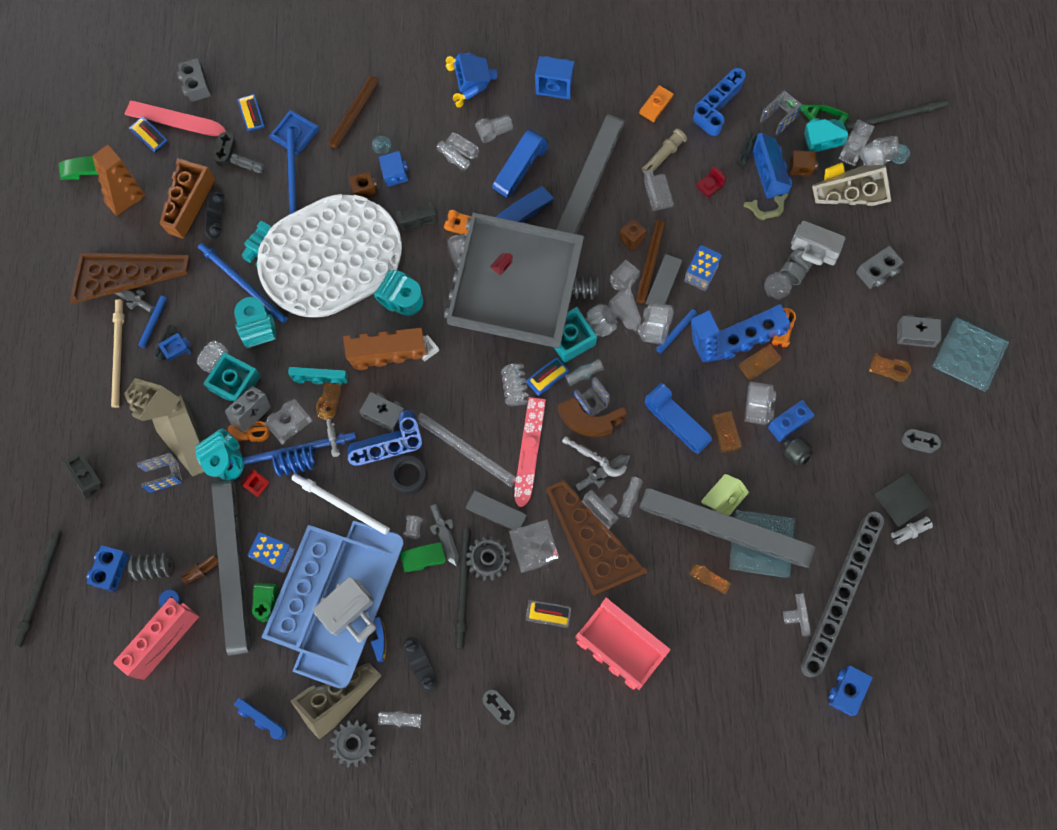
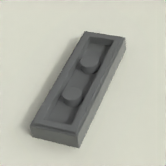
(664, 280)
(495, 511)

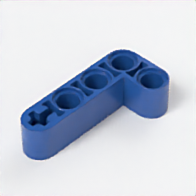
(711, 110)
(519, 162)
(676, 419)
(383, 441)

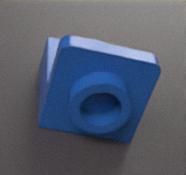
(175, 346)

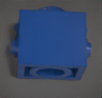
(394, 168)

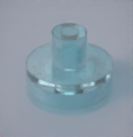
(381, 144)
(903, 156)

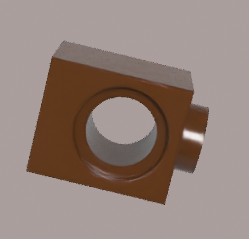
(803, 163)
(364, 178)
(632, 234)

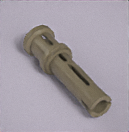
(669, 146)

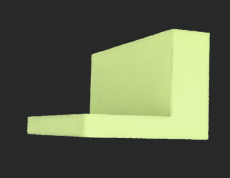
(725, 495)

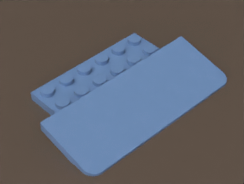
(316, 570)

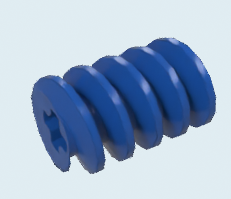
(294, 462)

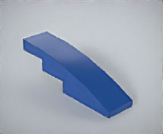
(527, 206)

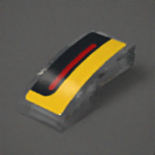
(548, 613)

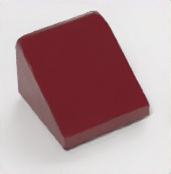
(502, 263)

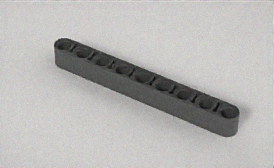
(591, 174)
(728, 528)
(230, 568)
(836, 600)

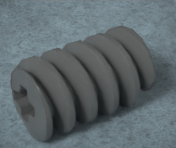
(585, 287)
(150, 567)

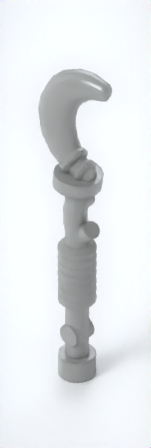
(332, 436)
(603, 461)

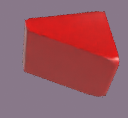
(255, 483)

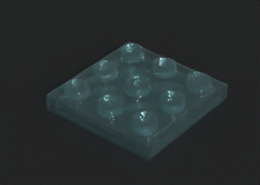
(970, 354)
(753, 561)

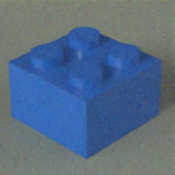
(554, 77)

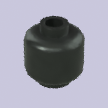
(798, 451)

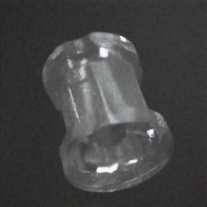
(413, 527)

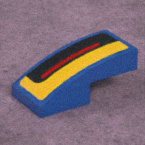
(251, 113)
(148, 134)
(547, 376)
(380, 644)

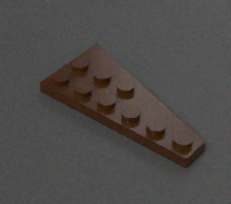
(111, 273)
(596, 548)

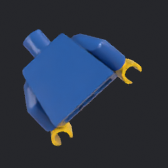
(471, 75)

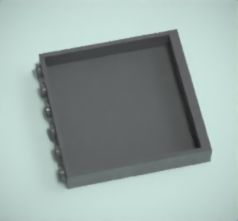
(533, 292)

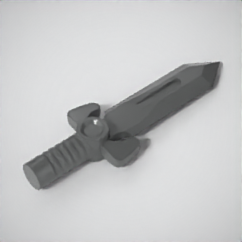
(137, 300)
(616, 463)
(445, 535)

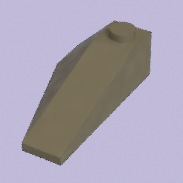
(858, 186)
(150, 400)
(181, 435)
(326, 705)

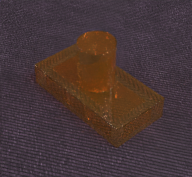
(760, 362)

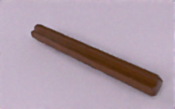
(352, 112)
(650, 262)

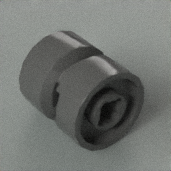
(796, 267)

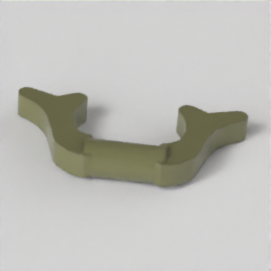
(768, 214)

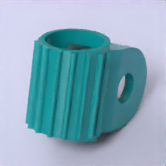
(399, 293)
(254, 322)
(217, 452)

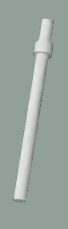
(311, 486)

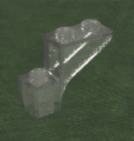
(623, 302)

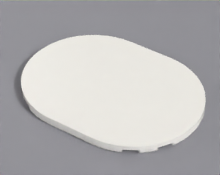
(328, 255)

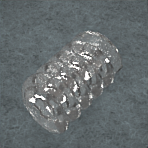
(512, 384)

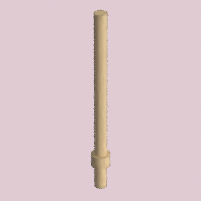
(118, 319)

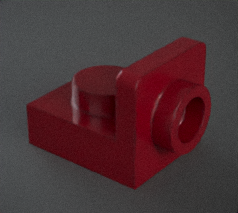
(712, 182)

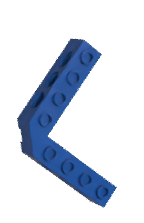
(714, 344)

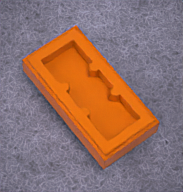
(656, 103)

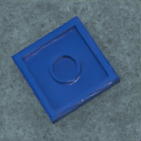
(303, 131)

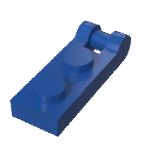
(261, 720)

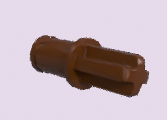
(199, 570)

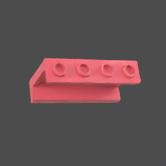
(156, 639)
(622, 644)

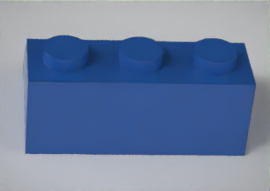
(771, 166)

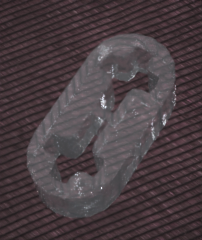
(462, 145)

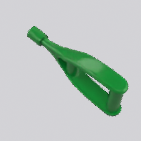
(823, 108)

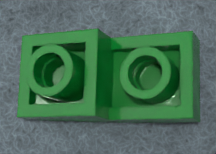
(77, 166)
(422, 556)

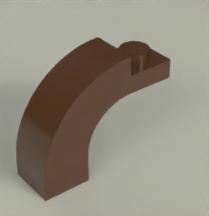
(589, 425)

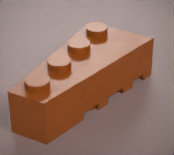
(117, 182)
(186, 197)
(385, 348)

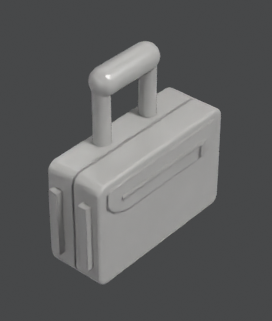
(817, 243)
(344, 607)

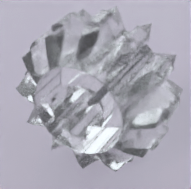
(601, 320)
(210, 355)

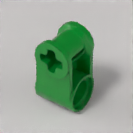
(264, 597)

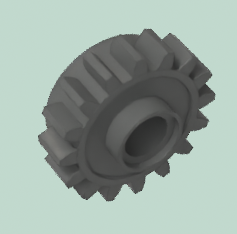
(480, 566)
(342, 748)

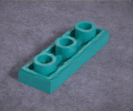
(318, 376)

